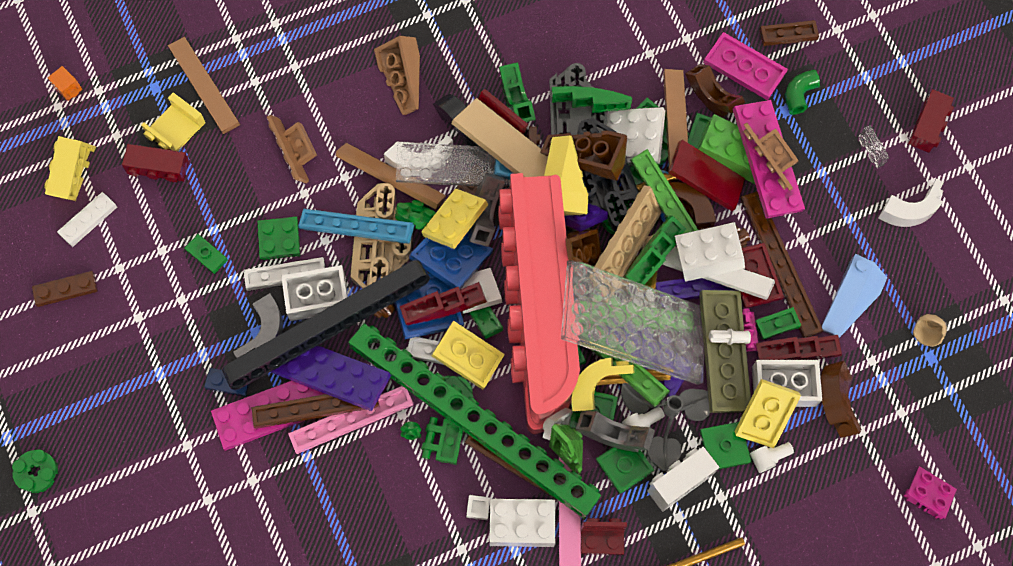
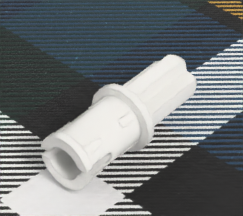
(729, 336)

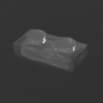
(876, 151)

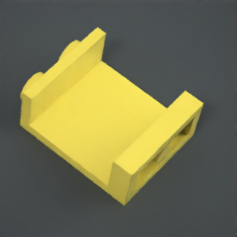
(174, 125)

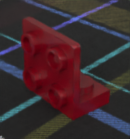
(603, 537)

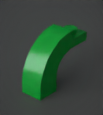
(515, 93)

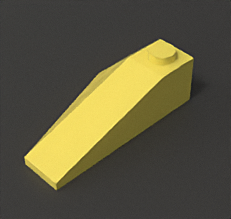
(564, 163)

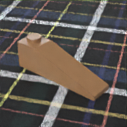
(400, 64)

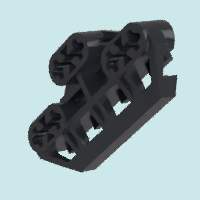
(607, 189)

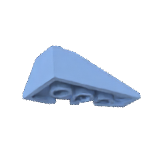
(856, 292)

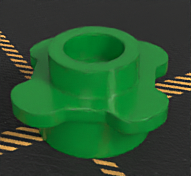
(410, 430)

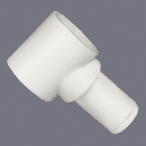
(646, 419)
(766, 458)

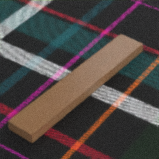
(203, 85)
(675, 110)
(388, 175)

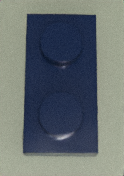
(217, 382)

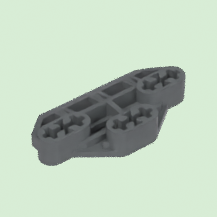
(577, 114)

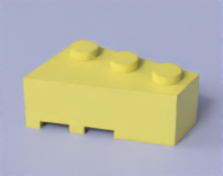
(67, 167)

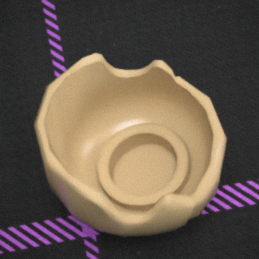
(930, 330)

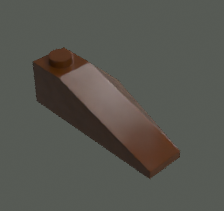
(597, 152)

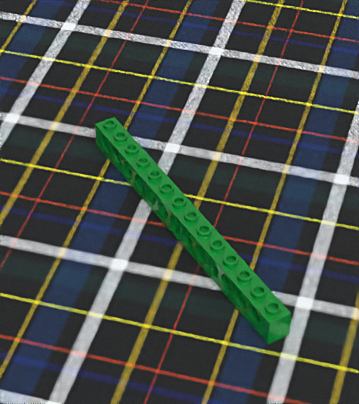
(581, 506)

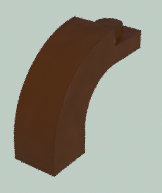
(710, 92)
(695, 204)
(835, 399)

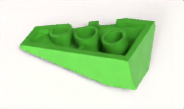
(567, 445)

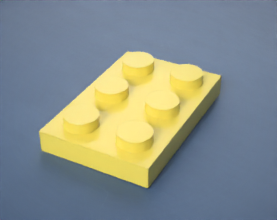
(454, 218)
(468, 355)
(767, 413)

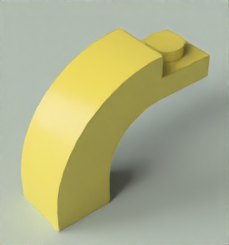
(584, 390)

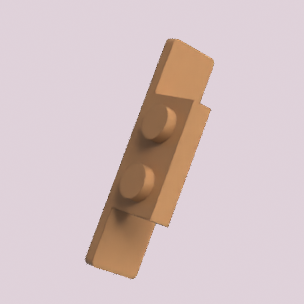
(295, 146)
(776, 152)

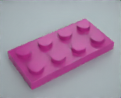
(745, 66)

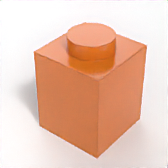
(65, 83)

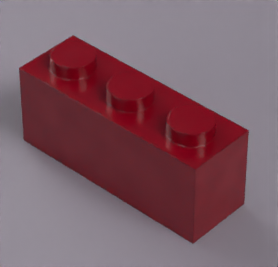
(931, 121)
(155, 163)

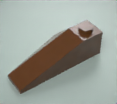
(583, 246)

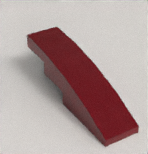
(444, 304)
(800, 349)

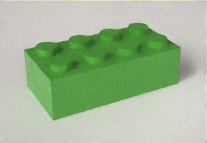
(724, 144)

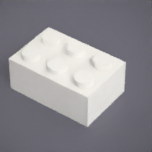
(710, 252)
(313, 291)
(793, 374)
(682, 478)
(522, 522)

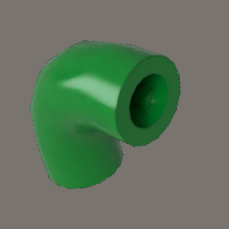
(796, 89)

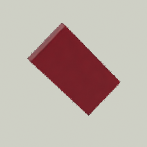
(706, 175)

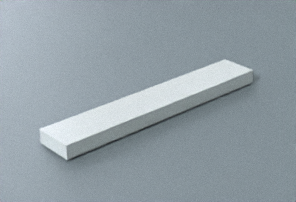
(740, 279)

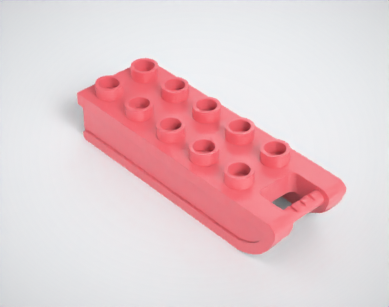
(535, 281)

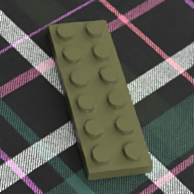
(724, 363)

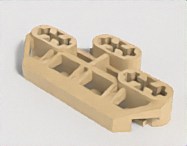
(383, 253)

